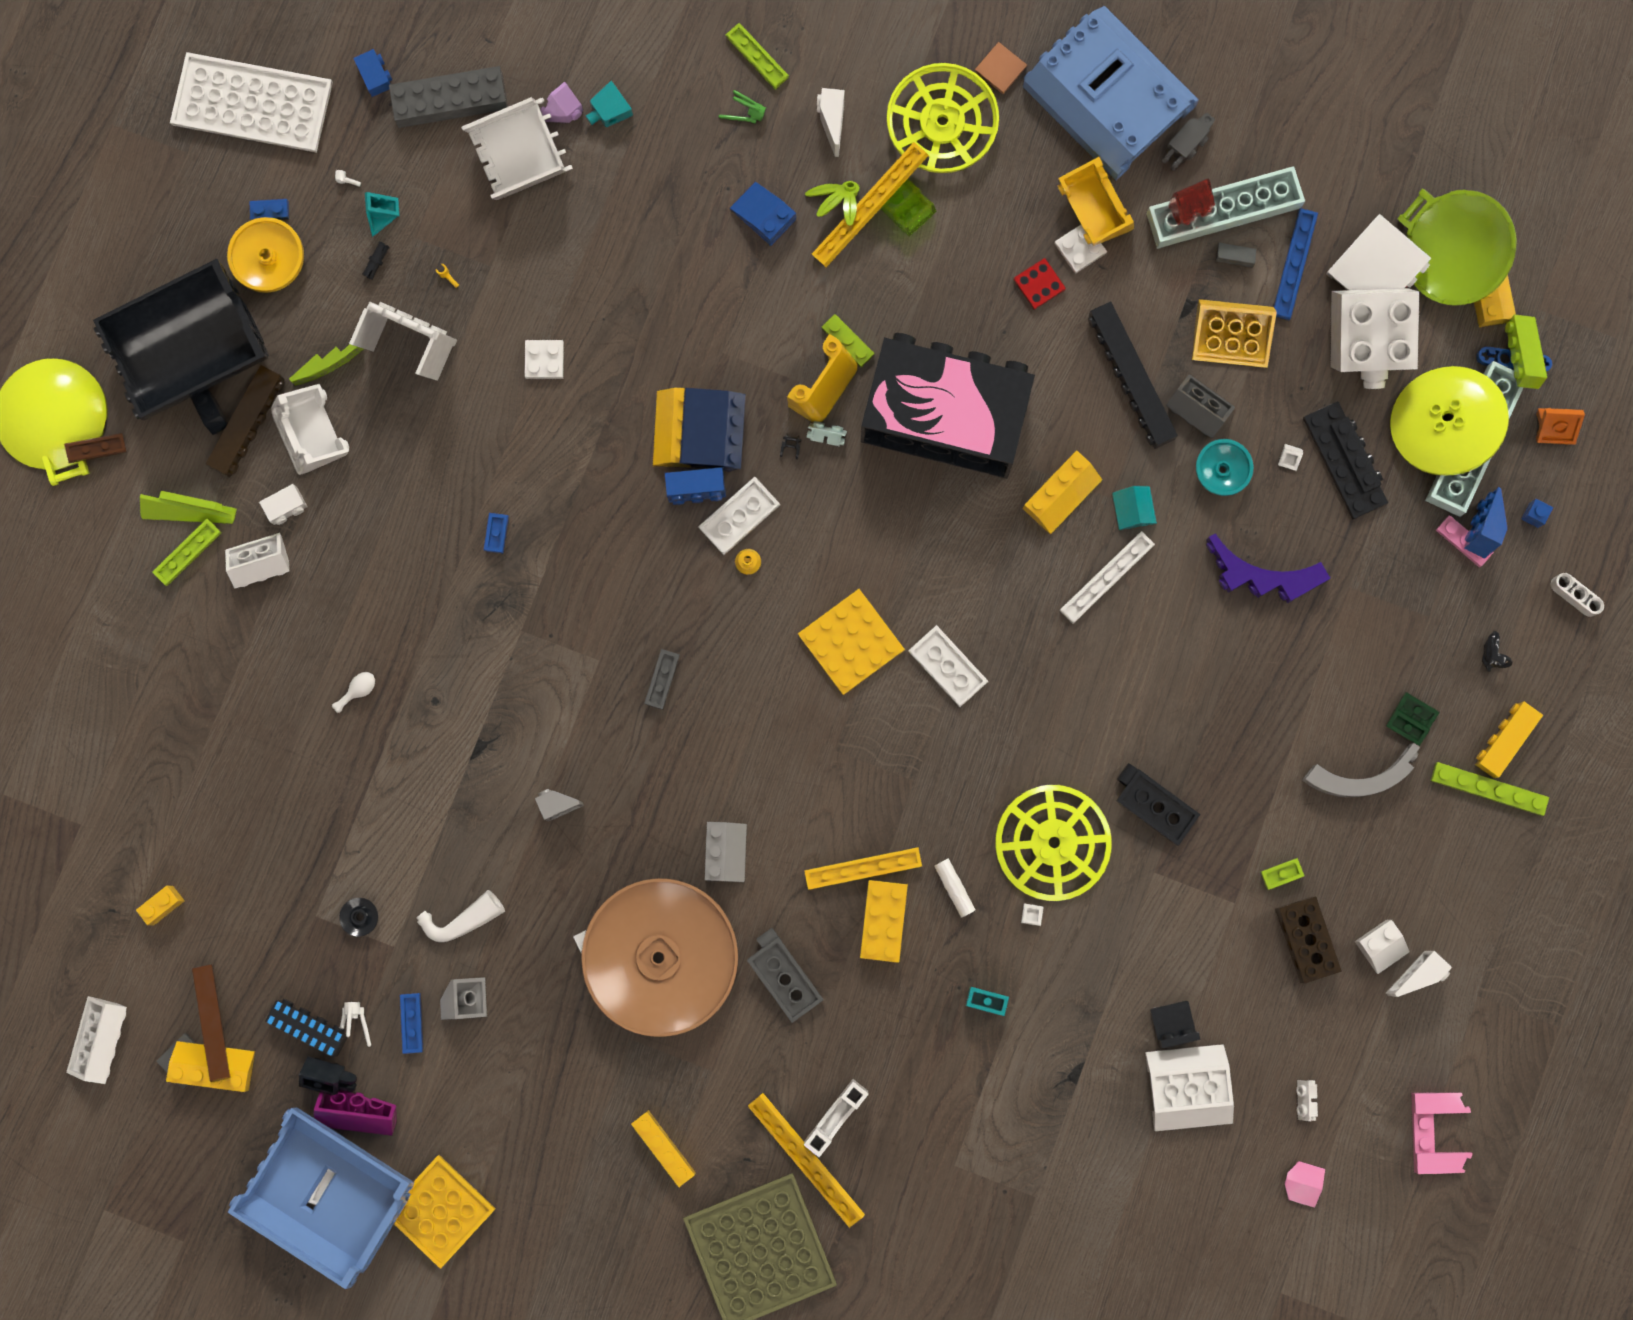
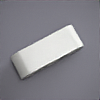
(1567, 593)

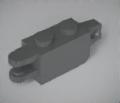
(1187, 140)

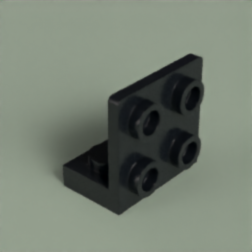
(1174, 1024)

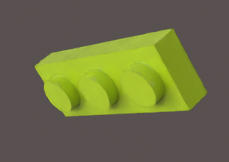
(849, 339)

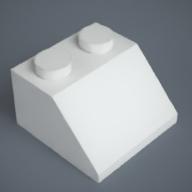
(1383, 945)

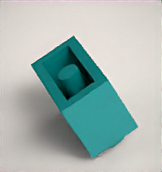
(987, 1001)

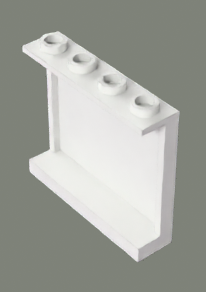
(1380, 260)

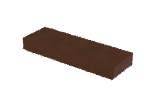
(95, 448)

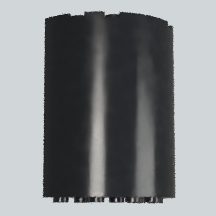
(181, 339)

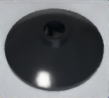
(349, 914)

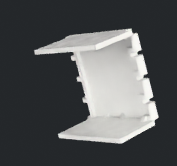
(516, 147)
(372, 324)

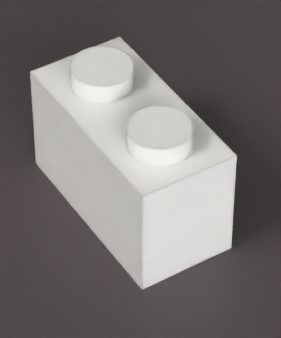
(283, 505)

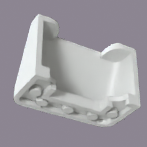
(307, 429)

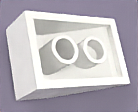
(831, 108)
(1425, 971)

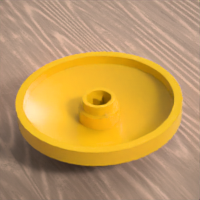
(265, 255)

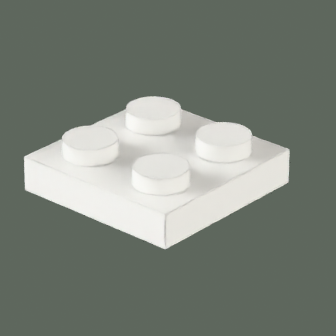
(1077, 251)
(544, 359)

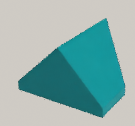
(380, 211)

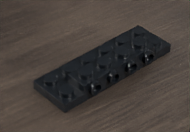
(1346, 459)

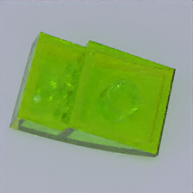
(908, 208)

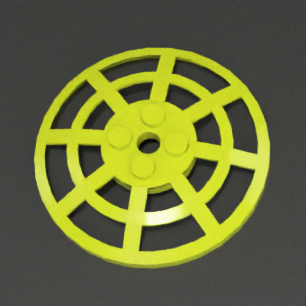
(945, 108)
(1040, 843)

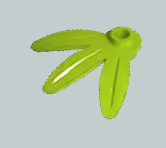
(846, 191)

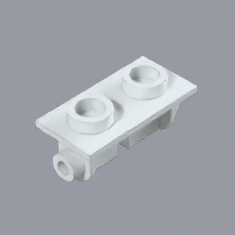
(1306, 1091)

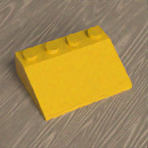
(1233, 333)

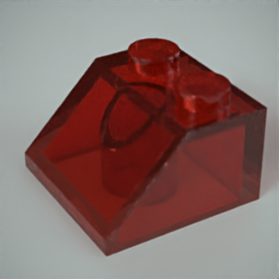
(1192, 202)

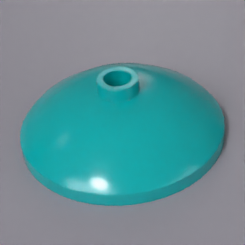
(1233, 458)

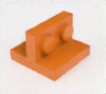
(1559, 425)

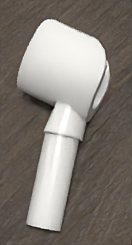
(340, 177)

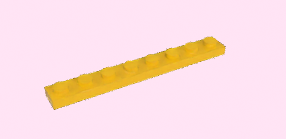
(870, 204)
(806, 1160)

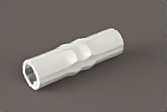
(954, 888)

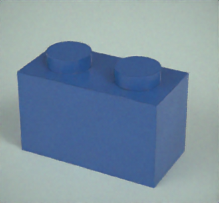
(373, 73)

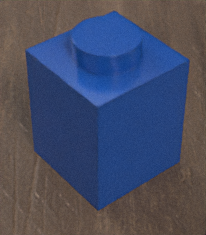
(1537, 513)

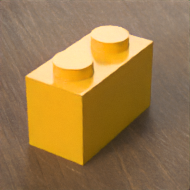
(160, 905)

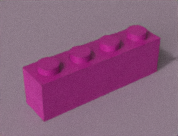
(355, 1113)

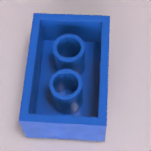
(695, 485)

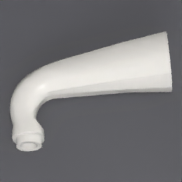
(477, 914)

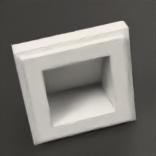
(1290, 457)

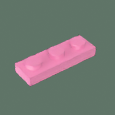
(1456, 534)

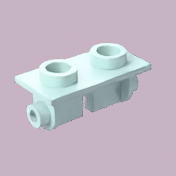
(819, 431)

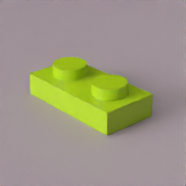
(1282, 874)

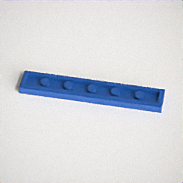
(1295, 263)

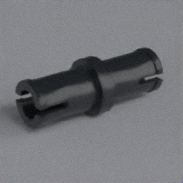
(375, 260)

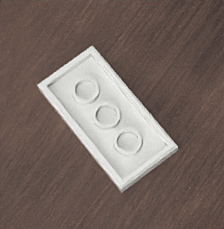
(739, 515)
(948, 666)

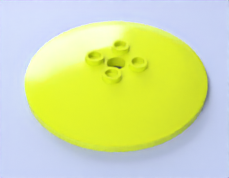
(1452, 445)

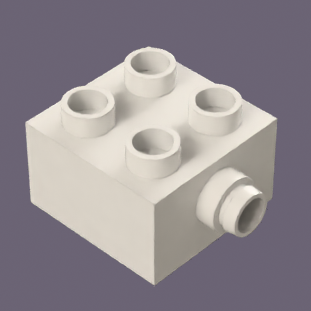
(1374, 332)

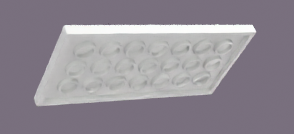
(251, 102)

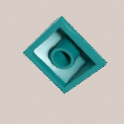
(1134, 507)

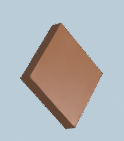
(1000, 68)

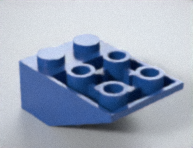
(1487, 526)

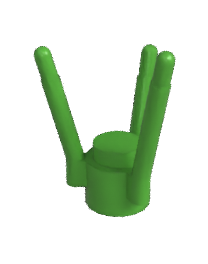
(756, 110)

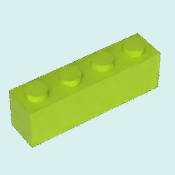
(1526, 351)

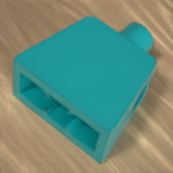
(609, 106)

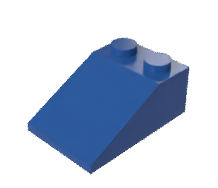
(764, 213)

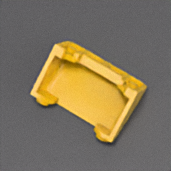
(1095, 203)
(819, 400)

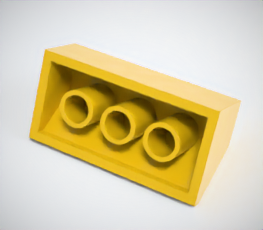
(1496, 307)
(668, 428)
(1063, 492)
(190, 1067)

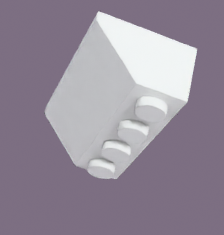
(96, 1040)

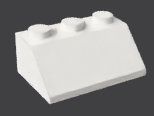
(256, 560)

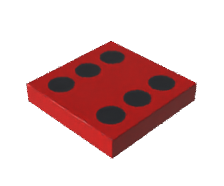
(1039, 284)

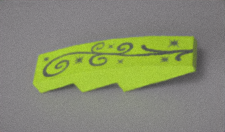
(319, 367)

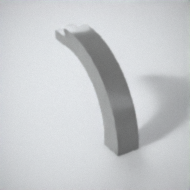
(1344, 787)

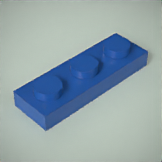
(411, 1023)

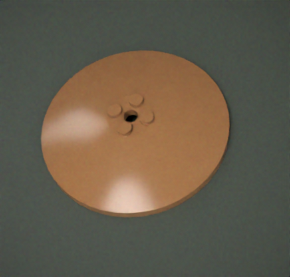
(695, 948)

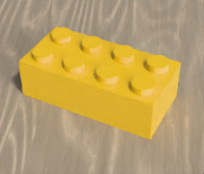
(883, 921)

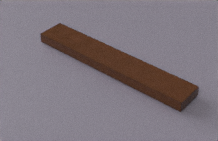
(211, 1023)

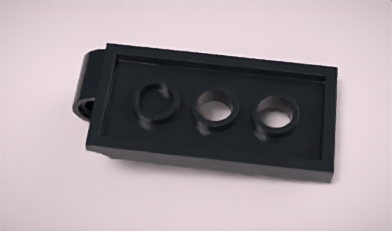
(1142, 794)

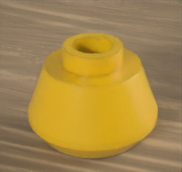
(753, 563)

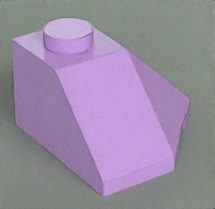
(562, 105)

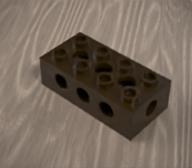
(1295, 939)

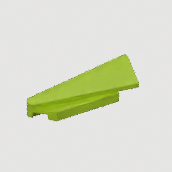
(184, 508)

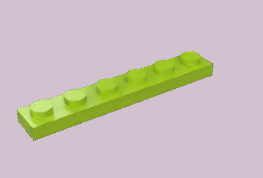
(1489, 789)

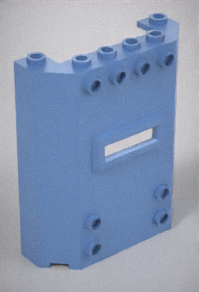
(1126, 109)
(349, 1217)

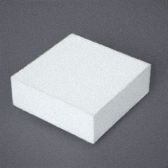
(1032, 914)

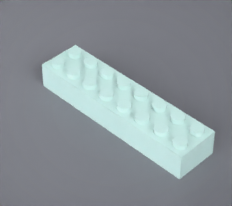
(1234, 206)
(1457, 491)

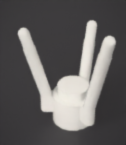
(351, 1011)

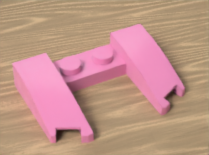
(1423, 1110)

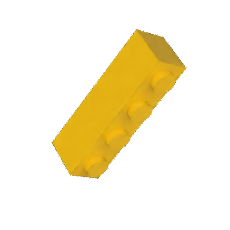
(1508, 740)
(663, 1148)

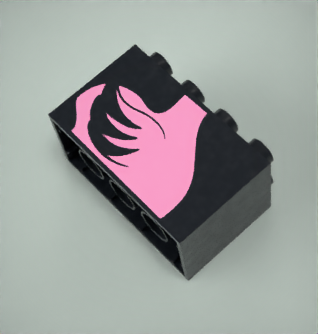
(947, 405)

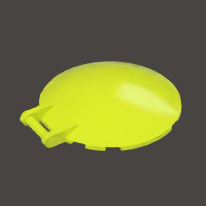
(46, 408)

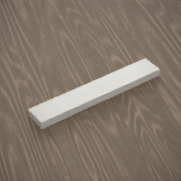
(1107, 577)

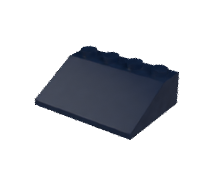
(712, 429)

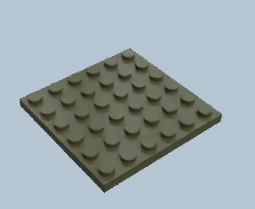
(760, 1250)

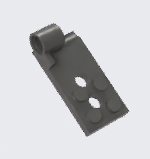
(771, 964)

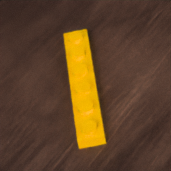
(863, 868)

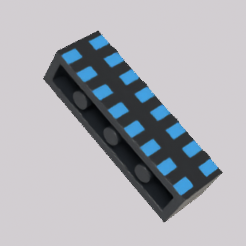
(306, 1027)

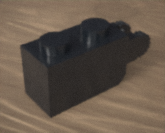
(209, 412)
(326, 1077)

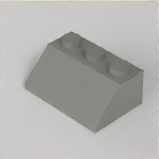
(725, 852)

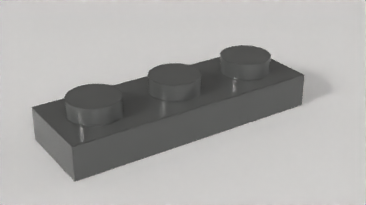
(662, 679)

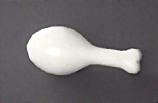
(359, 687)

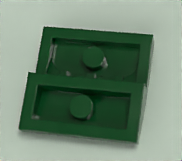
(1412, 718)

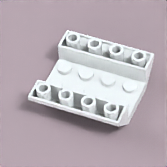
(1190, 1087)

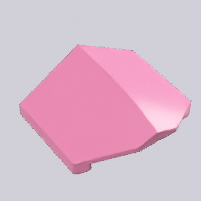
(1304, 1183)

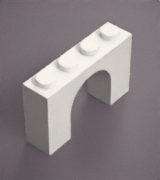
(834, 1118)

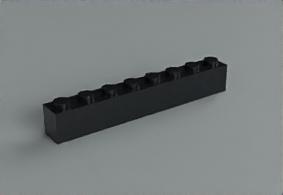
(1132, 375)

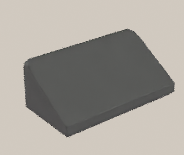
(1236, 255)

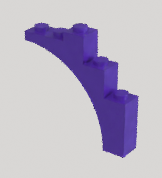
(1238, 572)

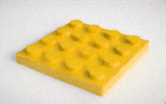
(851, 641)
(442, 1212)

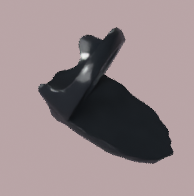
(1491, 653)

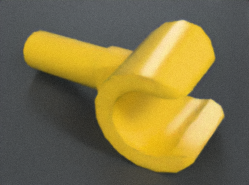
(445, 274)

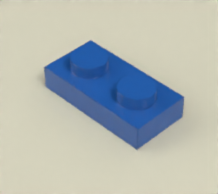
(269, 208)
(496, 533)

